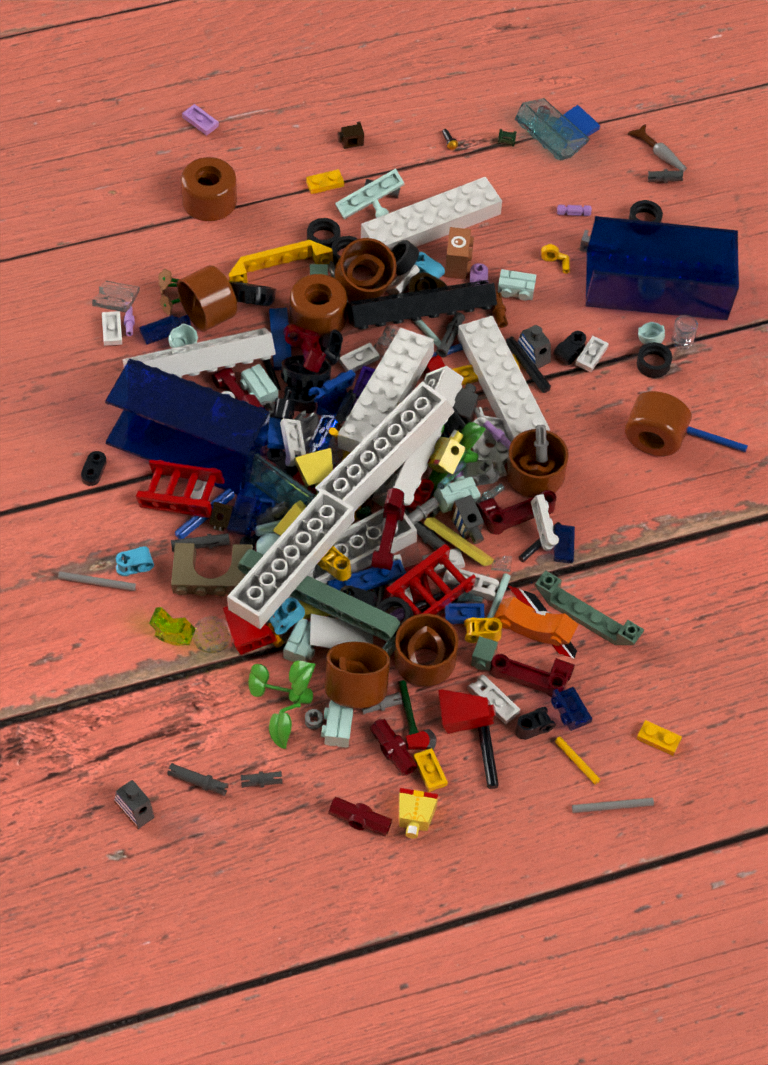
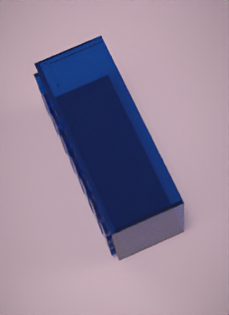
(662, 268)
(208, 425)

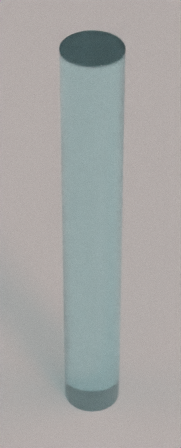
(449, 477)

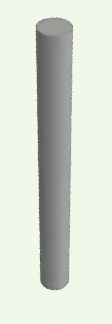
(97, 581)
(612, 805)

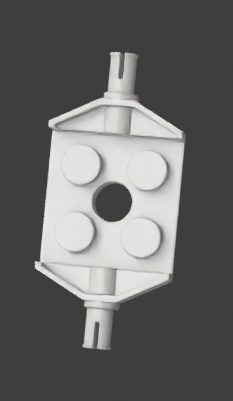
(499, 453)

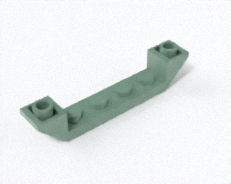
(587, 616)

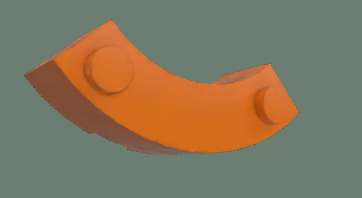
(522, 619)

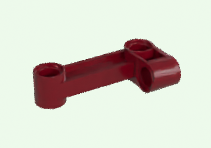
(308, 343)
(226, 379)
(393, 512)
(512, 515)
(531, 676)

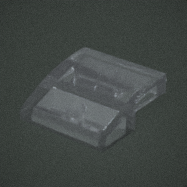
(115, 296)

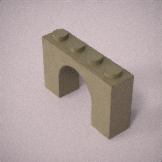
(188, 581)

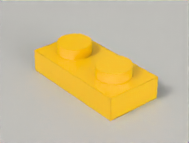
(325, 181)
(659, 737)
(430, 770)

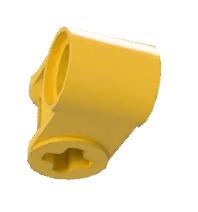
(333, 561)
(482, 628)

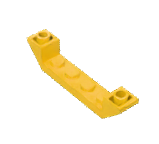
(285, 254)

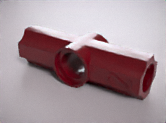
(393, 747)
(360, 816)

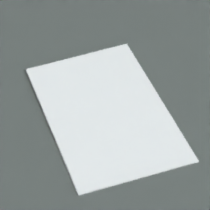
(330, 632)

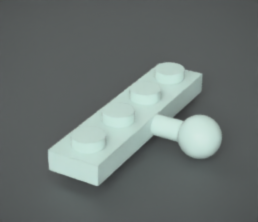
(370, 195)

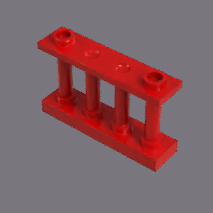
(183, 504)
(426, 568)

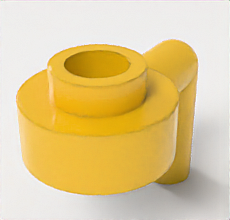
(551, 253)

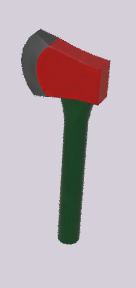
(415, 740)

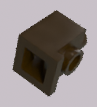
(351, 136)
(219, 508)

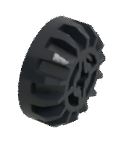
(253, 293)
(297, 375)

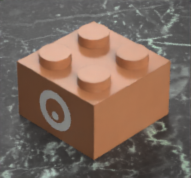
(459, 253)

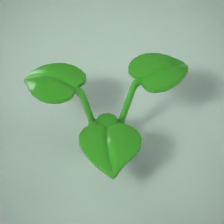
(471, 434)
(299, 676)

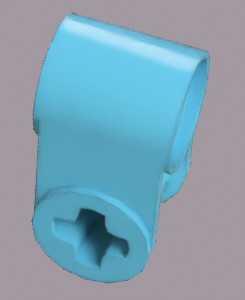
(429, 265)
(135, 560)
(285, 617)

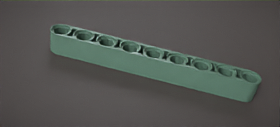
(335, 602)

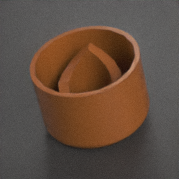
(213, 201)
(373, 255)
(207, 297)
(322, 317)
(658, 423)
(536, 479)
(431, 633)
(357, 674)

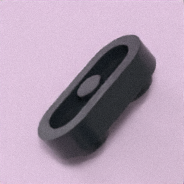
(93, 466)

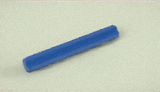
(196, 521)

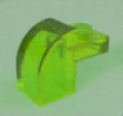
(171, 630)

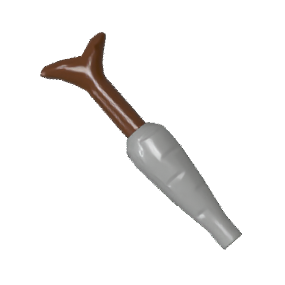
(659, 149)

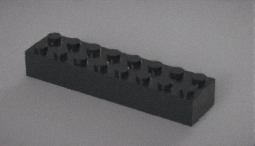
(421, 303)

